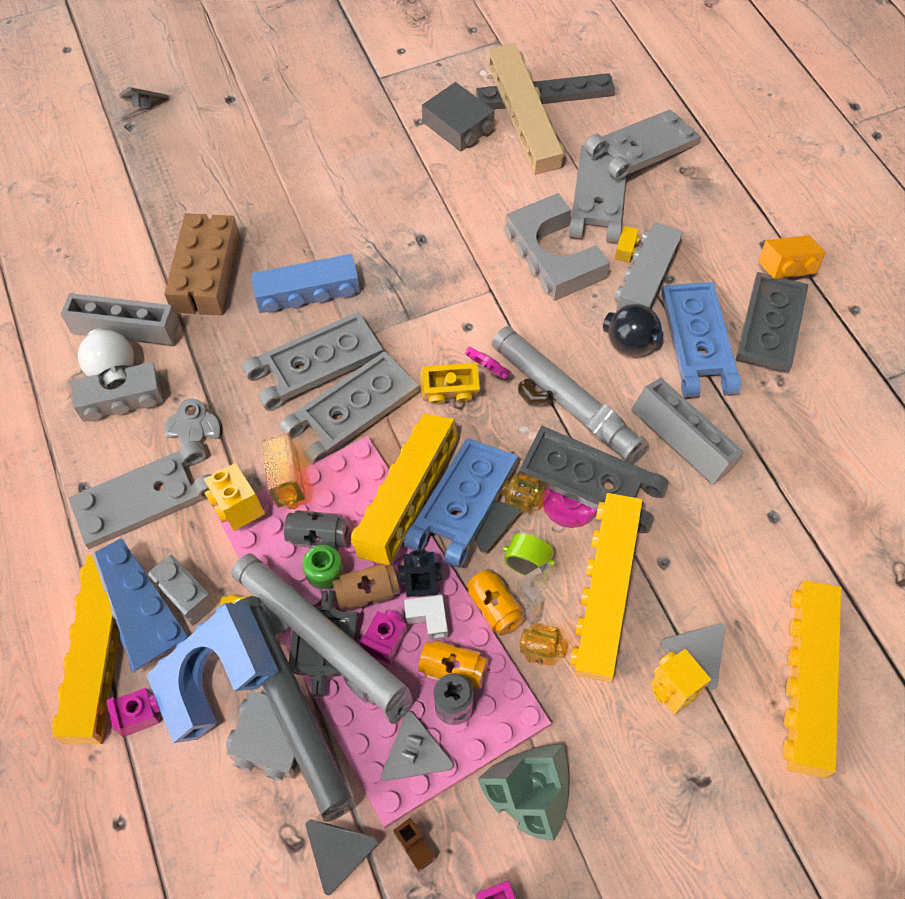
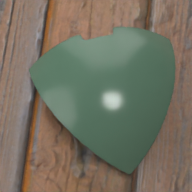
(531, 789)

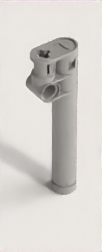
(572, 397)
(358, 668)

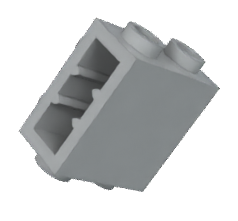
(260, 740)

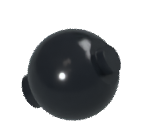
(633, 330)

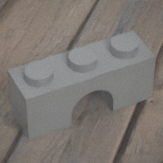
(139, 391)

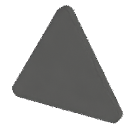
(137, 94)
(495, 524)
(337, 851)

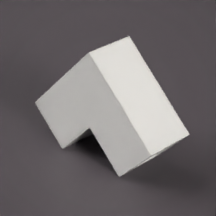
(428, 610)

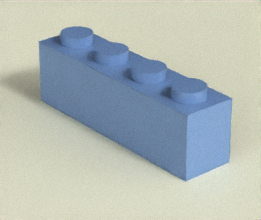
(305, 283)

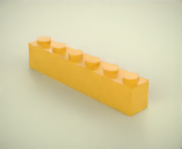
(404, 489)
(608, 588)
(87, 664)
(813, 680)

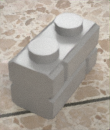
(182, 589)

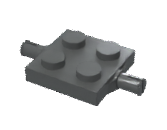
(309, 662)

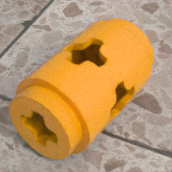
(505, 615)
(438, 653)

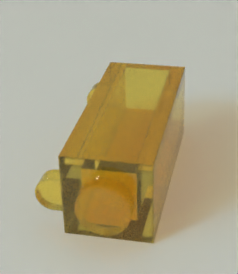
(283, 471)

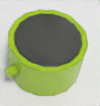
(527, 553)

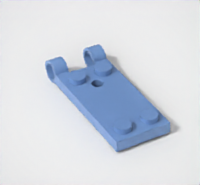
(699, 324)
(467, 486)

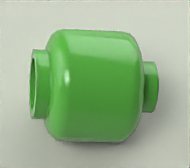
(322, 566)

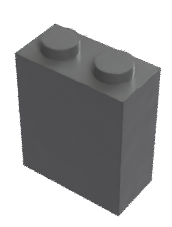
(458, 116)

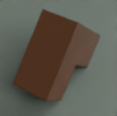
(414, 844)

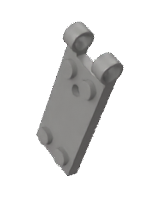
(643, 142)
(597, 185)
(322, 352)
(361, 400)
(132, 498)

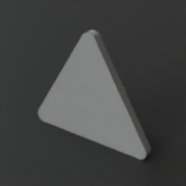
(704, 646)
(414, 752)

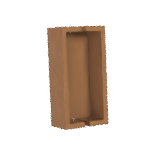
(203, 264)

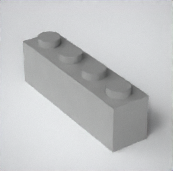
(650, 266)
(129, 318)
(687, 430)

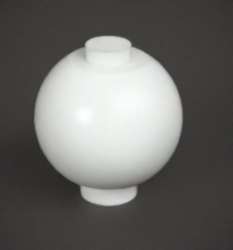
(106, 355)

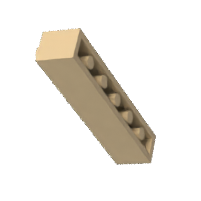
(525, 108)

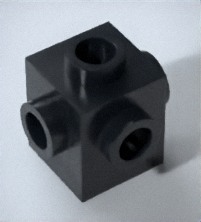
(420, 573)

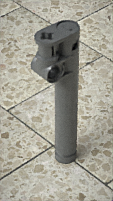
(301, 727)

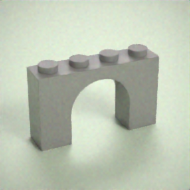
(557, 274)

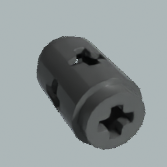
(329, 527)
(453, 699)

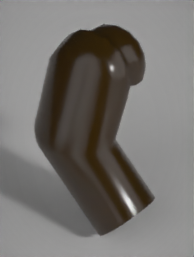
(533, 397)

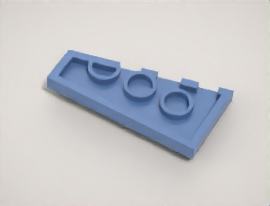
(140, 612)

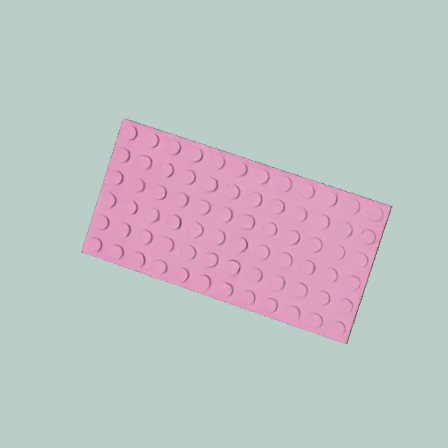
(503, 707)

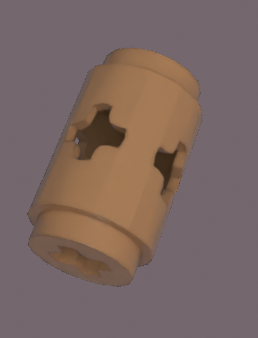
(380, 576)

